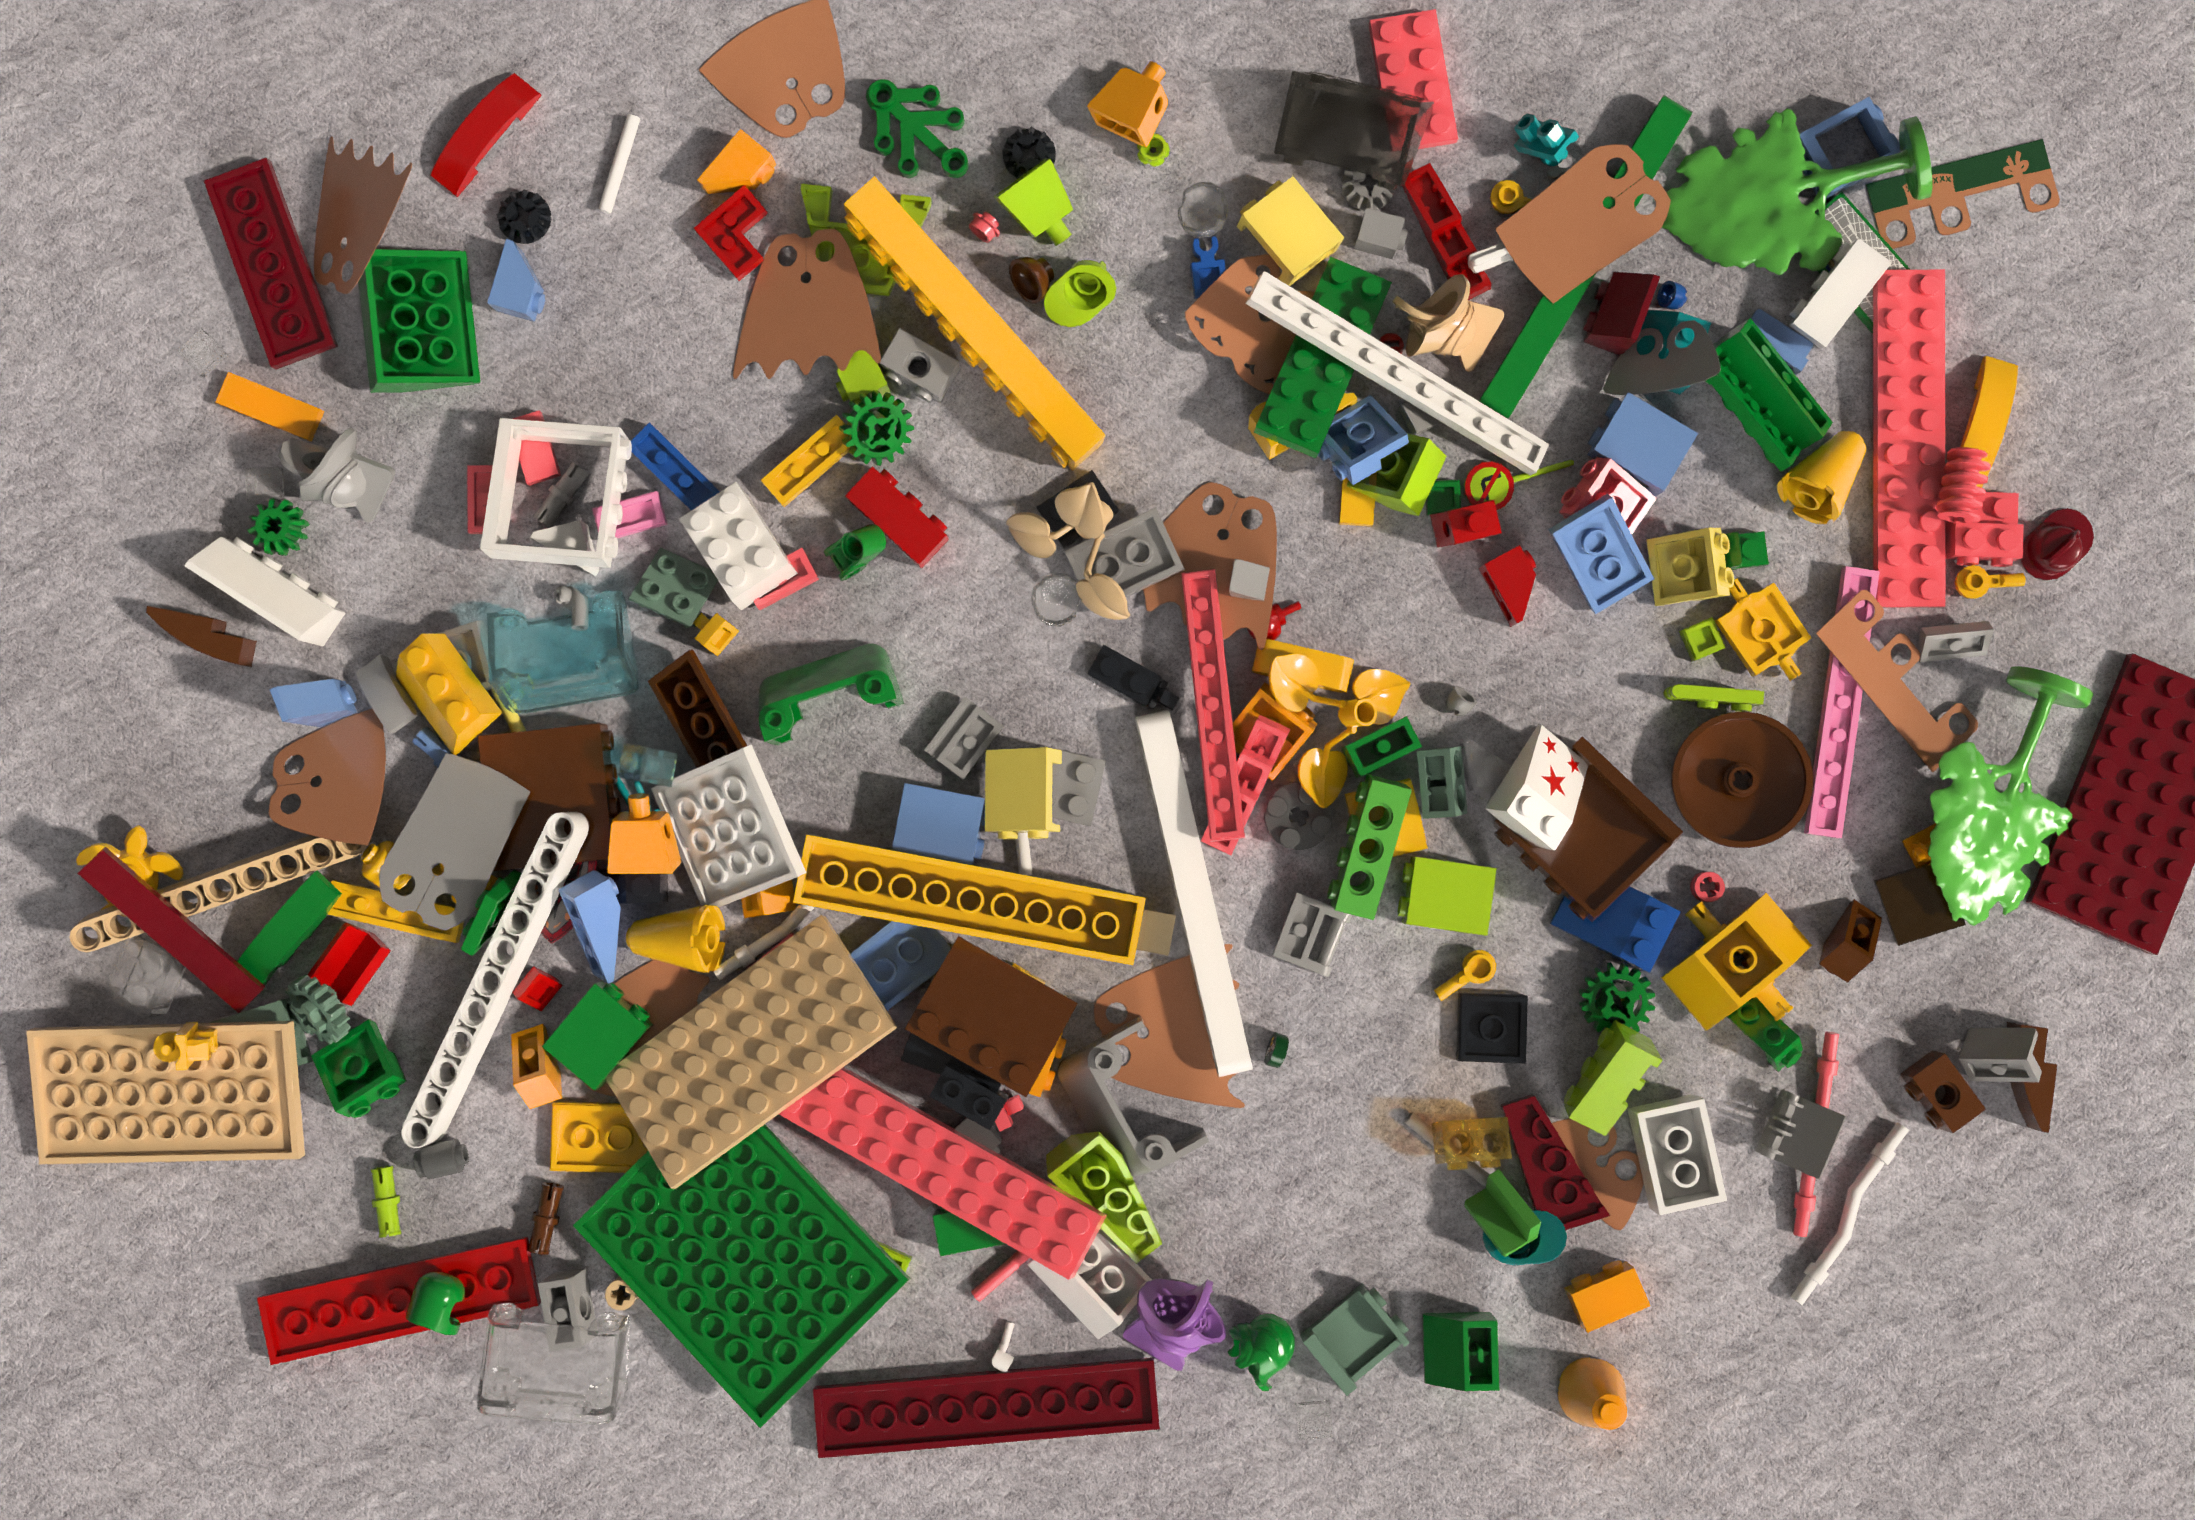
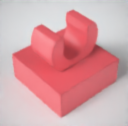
(1011, 1106)

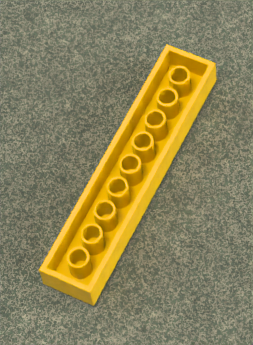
(973, 323)
(969, 899)

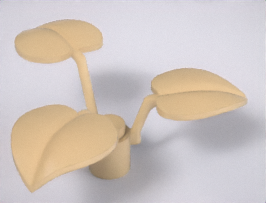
(1089, 515)

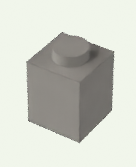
(1380, 233)

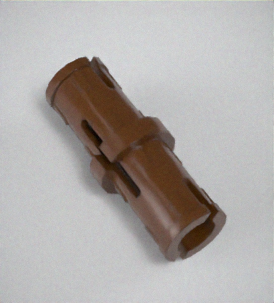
(545, 1218)

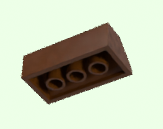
(696, 710)

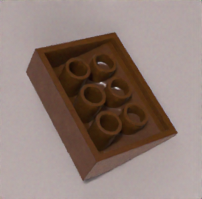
(991, 1016)

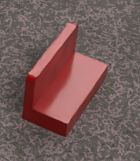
(350, 962)

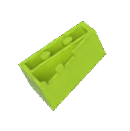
(1610, 1077)

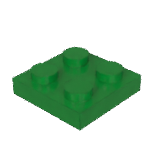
(490, 910)

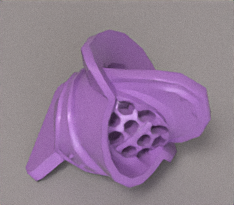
(1174, 1320)

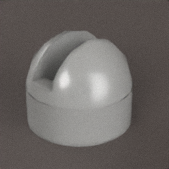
(1461, 701)

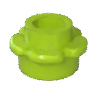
(1157, 158)

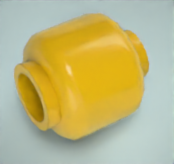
(373, 860)

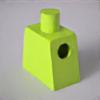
(1038, 202)

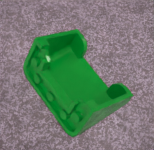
(862, 666)

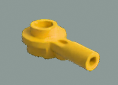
(1508, 197)
(1974, 581)
(1477, 967)

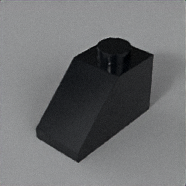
(640, 887)

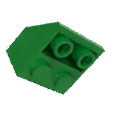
(1461, 1350)

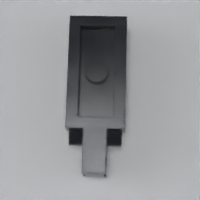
(1131, 679)

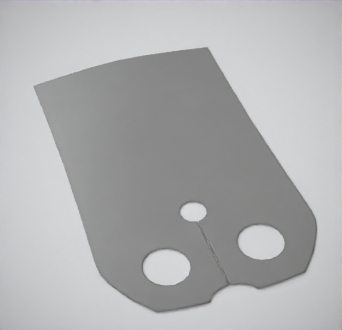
(463, 827)

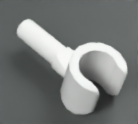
(1001, 1359)

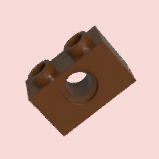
(1959, 1102)

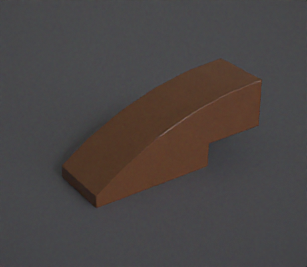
(205, 635)
(2036, 1098)

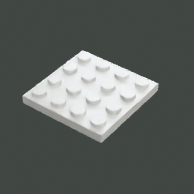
(729, 829)

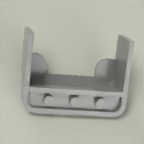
(1083, 1080)

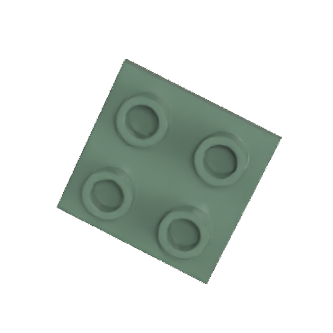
(674, 587)

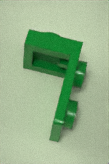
(1774, 1037)

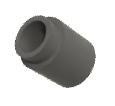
(441, 1159)

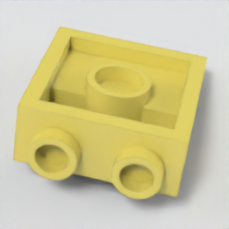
(1689, 566)

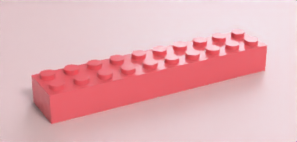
(950, 1170)

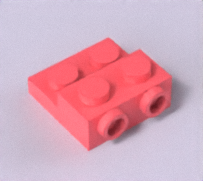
(1605, 477)
(1991, 539)

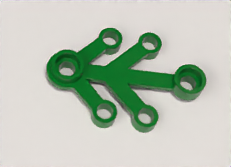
(913, 125)

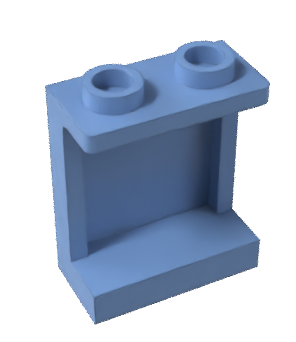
(1642, 441)
(940, 824)

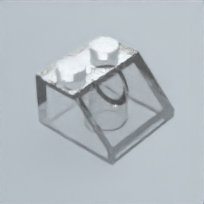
(143, 976)

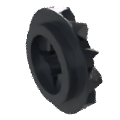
(1026, 138)
(538, 219)

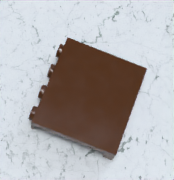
(564, 773)
(1607, 845)

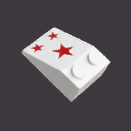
(1540, 791)

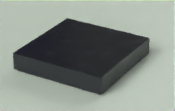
(1492, 1028)

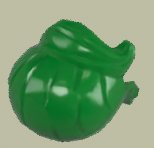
(1263, 1347)

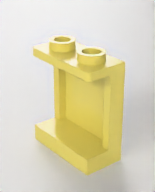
(1291, 229)
(1020, 792)

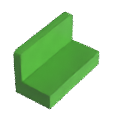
(1503, 1215)

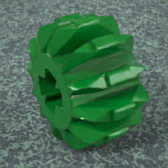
(266, 525)

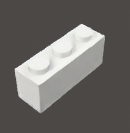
(1838, 292)

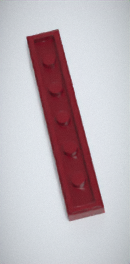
(171, 929)

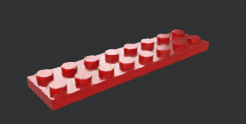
(375, 1302)

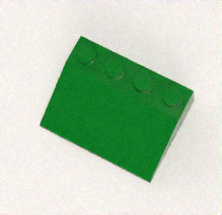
(418, 321)

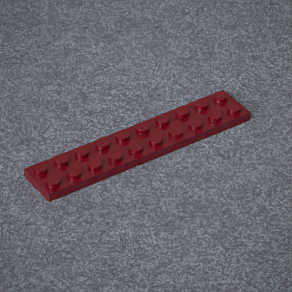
(986, 1407)

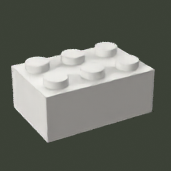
(738, 546)
(1677, 1154)

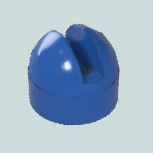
(1674, 290)

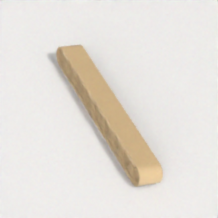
(208, 893)

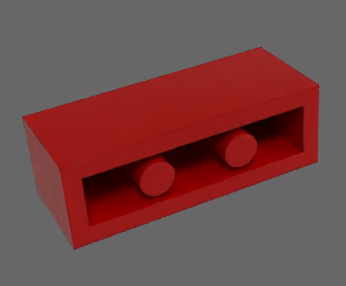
(898, 516)

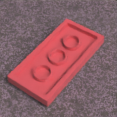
(1413, 62)

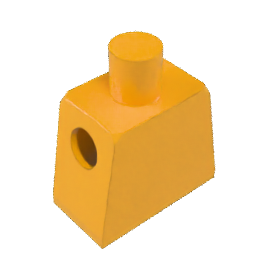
(1131, 104)
(642, 840)

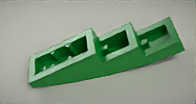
(290, 927)

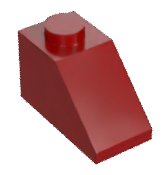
(1511, 582)

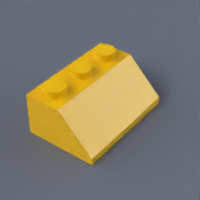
(445, 690)

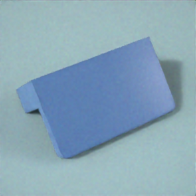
(1787, 342)

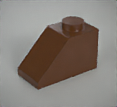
(1851, 942)

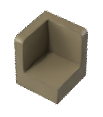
(1156, 932)

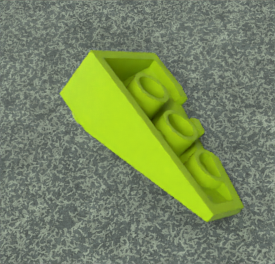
(1099, 1176)

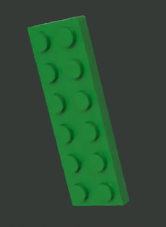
(1311, 379)

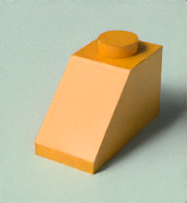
(738, 165)
(533, 1068)

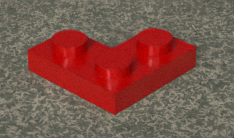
(725, 232)

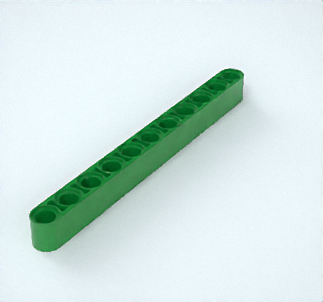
(1548, 318)

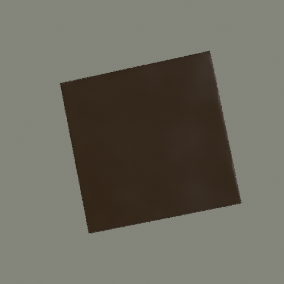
(1915, 905)

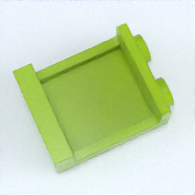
(1447, 895)

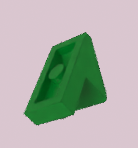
(1746, 550)

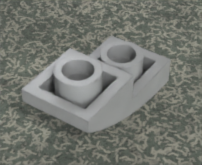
(385, 695)

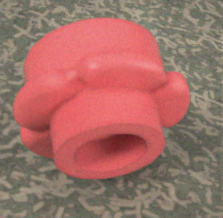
(984, 226)

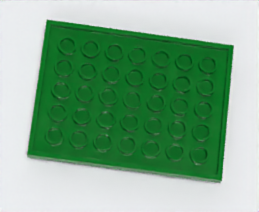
(745, 1266)

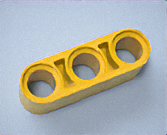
(1333, 668)

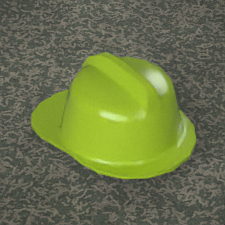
(1080, 293)

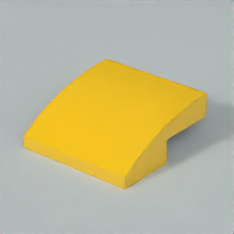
(1411, 833)

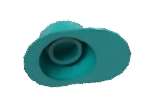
(1543, 1249)

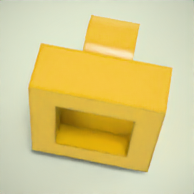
(714, 632)

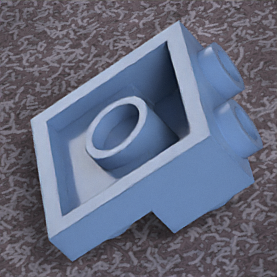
(1360, 439)

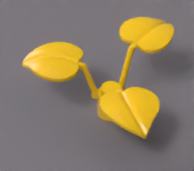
(1377, 701)

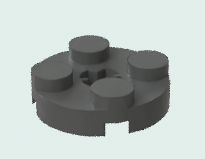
(1291, 834)

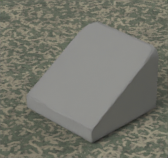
(1416, 419)
(1248, 580)

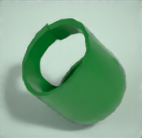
(433, 1302)

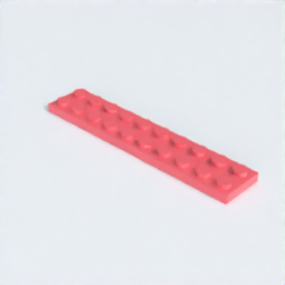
(1909, 437)

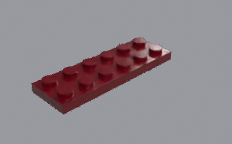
(270, 263)

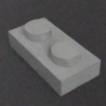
(1954, 641)

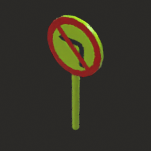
(1495, 482)

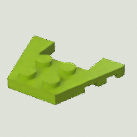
(875, 278)

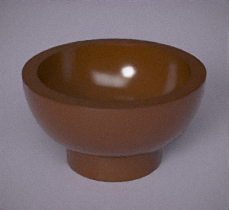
(1031, 277)

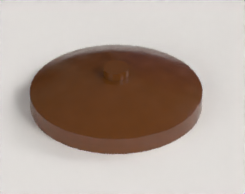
(1742, 780)

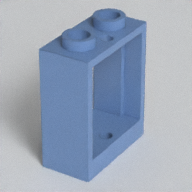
(1873, 124)

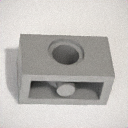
(906, 351)
(567, 1298)

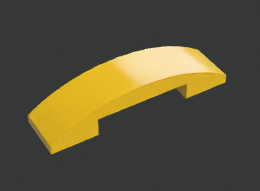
(1991, 407)

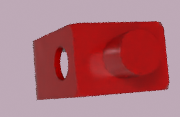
(1466, 524)

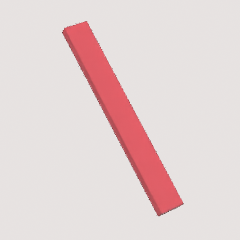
(1213, 706)

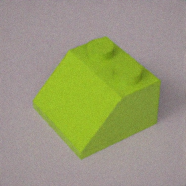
(1405, 476)

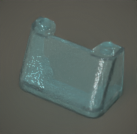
(554, 666)

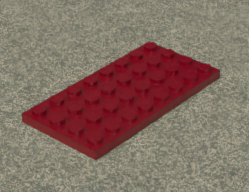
(2130, 812)

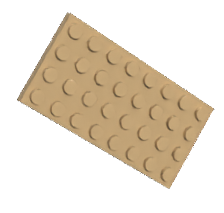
(749, 1051)
(113, 1101)

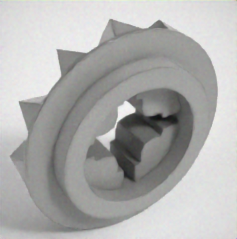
(1358, 195)

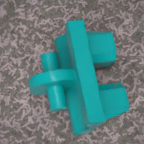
(1544, 139)

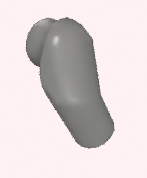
(576, 603)

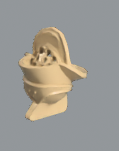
(1451, 323)

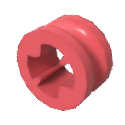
(1711, 877)

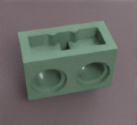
(1442, 782)

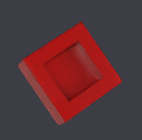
(537, 988)

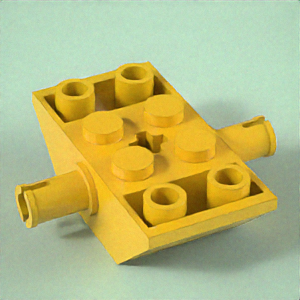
(1711, 982)

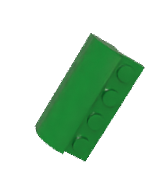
(1767, 395)

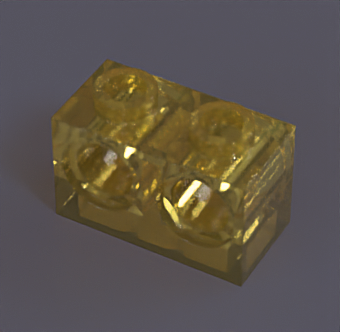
(1471, 1135)

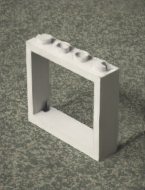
(503, 481)

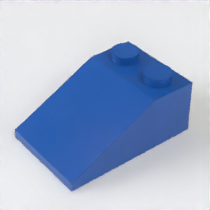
(1629, 929)

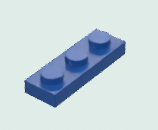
(672, 467)

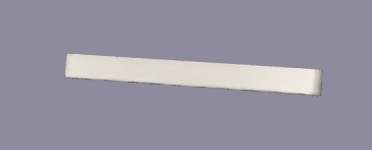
(1193, 893)
(483, 991)

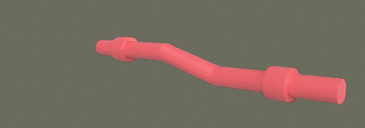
(1826, 1067)

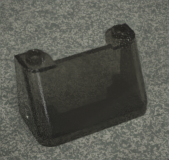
(1352, 126)

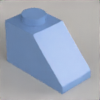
(515, 285)

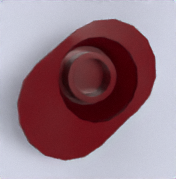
(2057, 544)

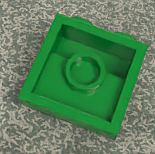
(359, 1070)

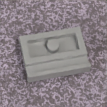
(964, 738)

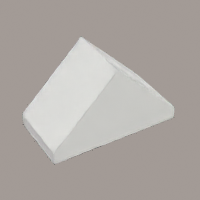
(567, 536)

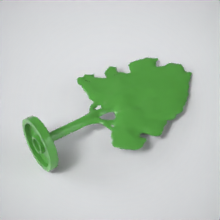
(1750, 205)
(1989, 834)

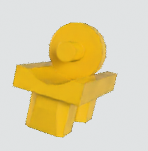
(186, 1045)

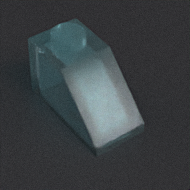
(647, 765)

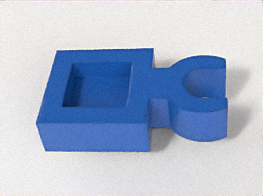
(1207, 269)

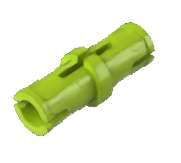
(385, 1201)

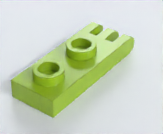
(1709, 697)

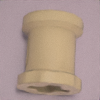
(615, 1297)

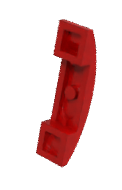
(481, 131)

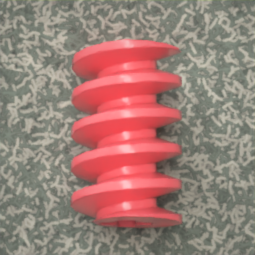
(1960, 485)

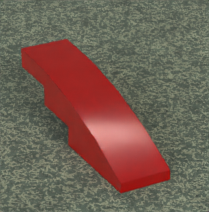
(1443, 227)

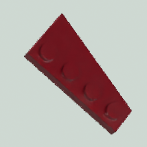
(1549, 1167)

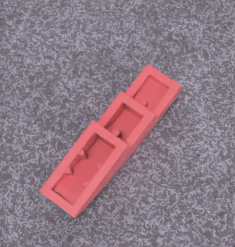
(1253, 770)

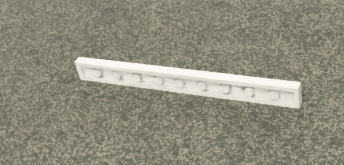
(1397, 373)

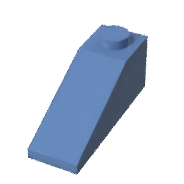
(314, 702)
(596, 918)

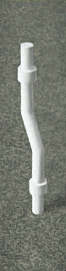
(746, 954)
(1881, 1154)

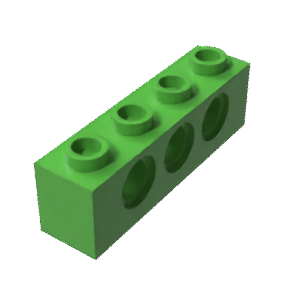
(1365, 898)

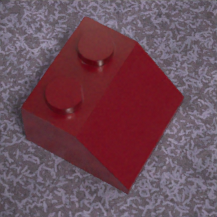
(1619, 311)

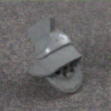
(342, 475)

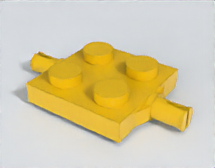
(1763, 630)

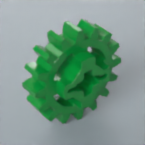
(867, 437)
(1629, 992)

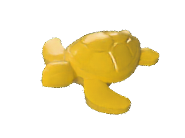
(136, 858)

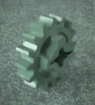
(318, 1009)

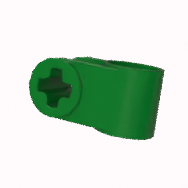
(856, 550)

